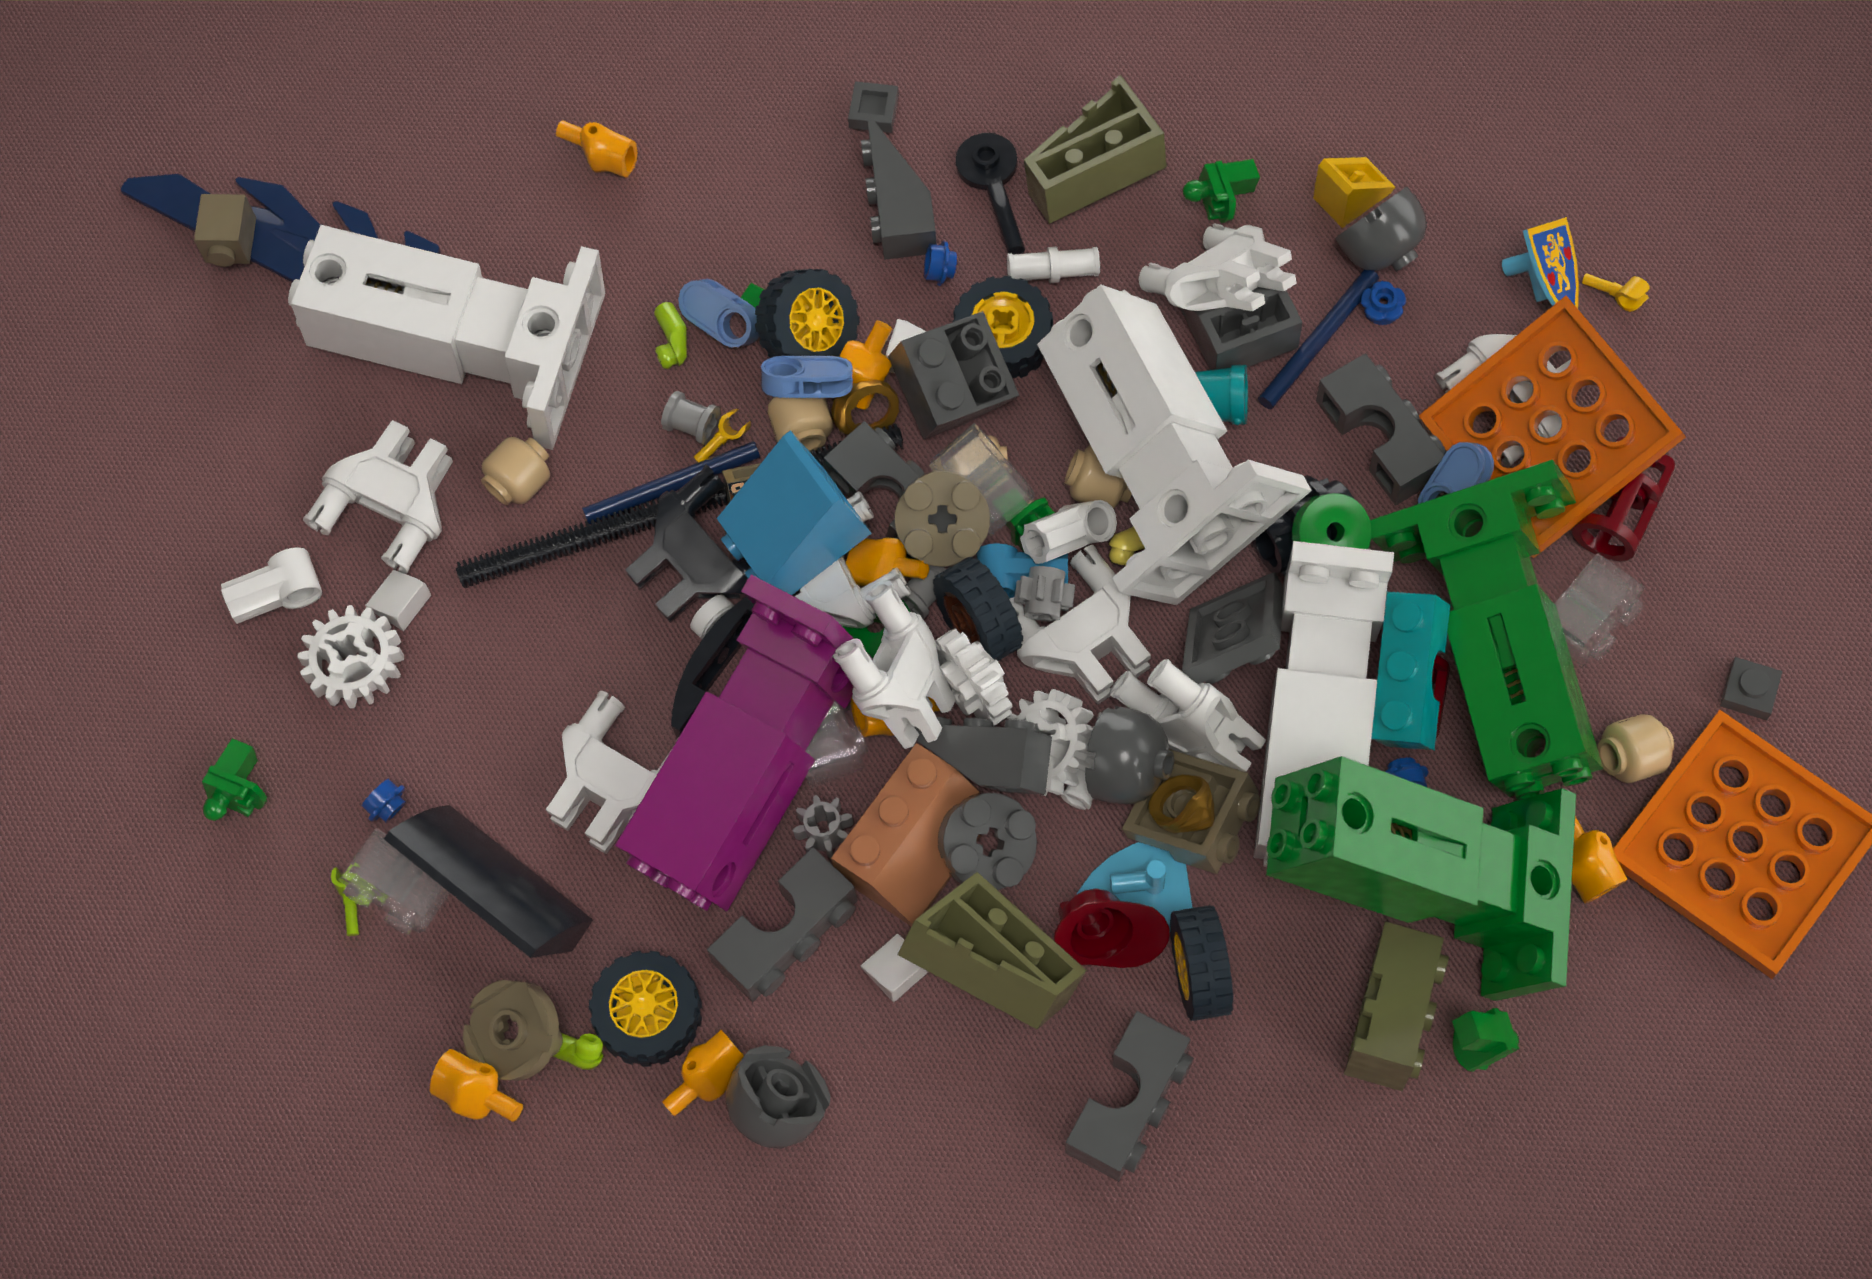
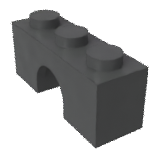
(1364, 396)
(869, 462)
(759, 958)
(1112, 1136)

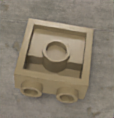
(1234, 802)

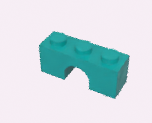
(1404, 701)

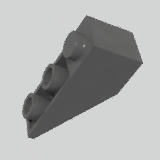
(903, 200)
(995, 757)

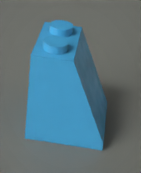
(790, 519)

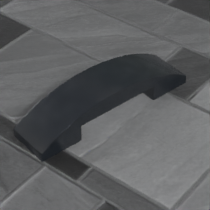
(709, 662)

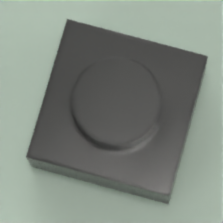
(875, 104)
(1751, 688)

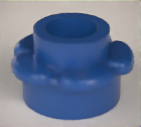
(939, 263)
(1383, 313)
(1409, 770)
(384, 801)

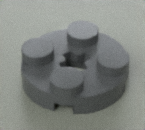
(1012, 828)

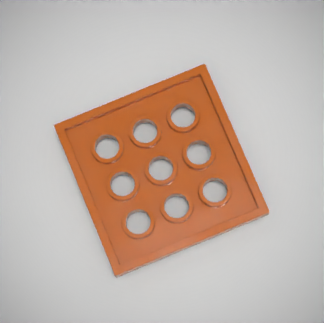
(1592, 363)
(1752, 875)

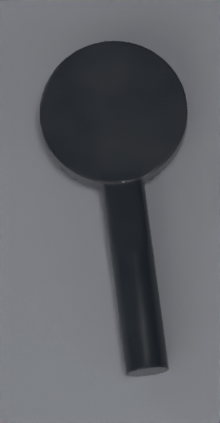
(987, 164)

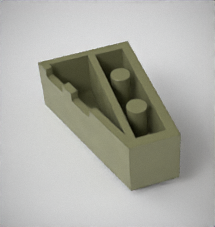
(1096, 155)
(993, 953)
(1396, 1007)

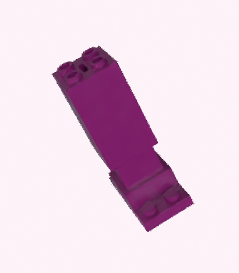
(741, 753)

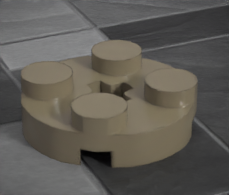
(921, 499)
(537, 1029)

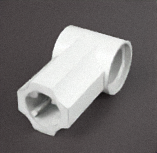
(1068, 530)
(285, 582)

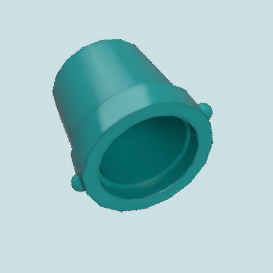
(1227, 392)

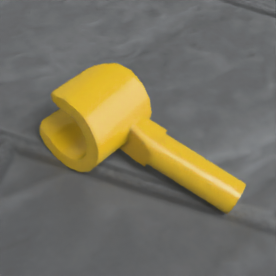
(1628, 297)
(721, 436)

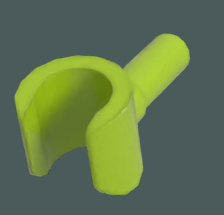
(350, 906)

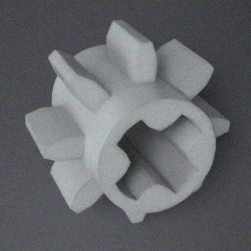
(1044, 593)
(820, 812)

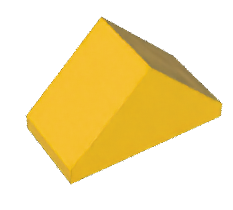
(1349, 187)

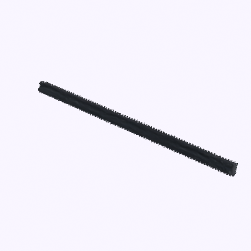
(594, 533)

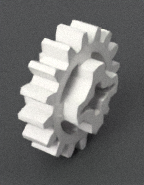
(358, 673)
(973, 677)
(1068, 740)

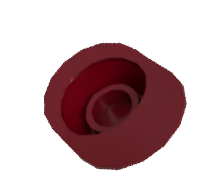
(1110, 932)

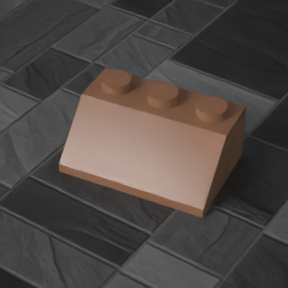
(895, 843)

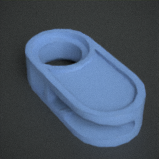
(711, 308)
(806, 376)
(1460, 468)

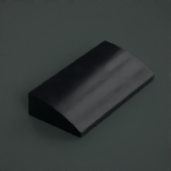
(490, 881)

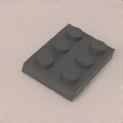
(1234, 630)

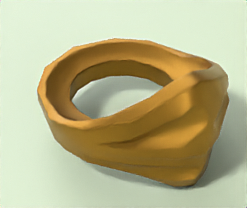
(843, 405)
(1197, 813)

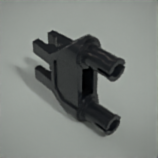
(688, 550)

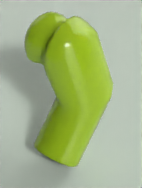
(676, 334)
(582, 1052)

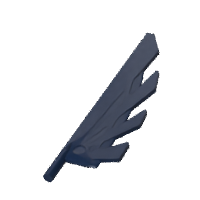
(279, 229)

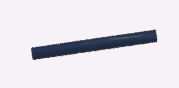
(1317, 339)
(672, 481)

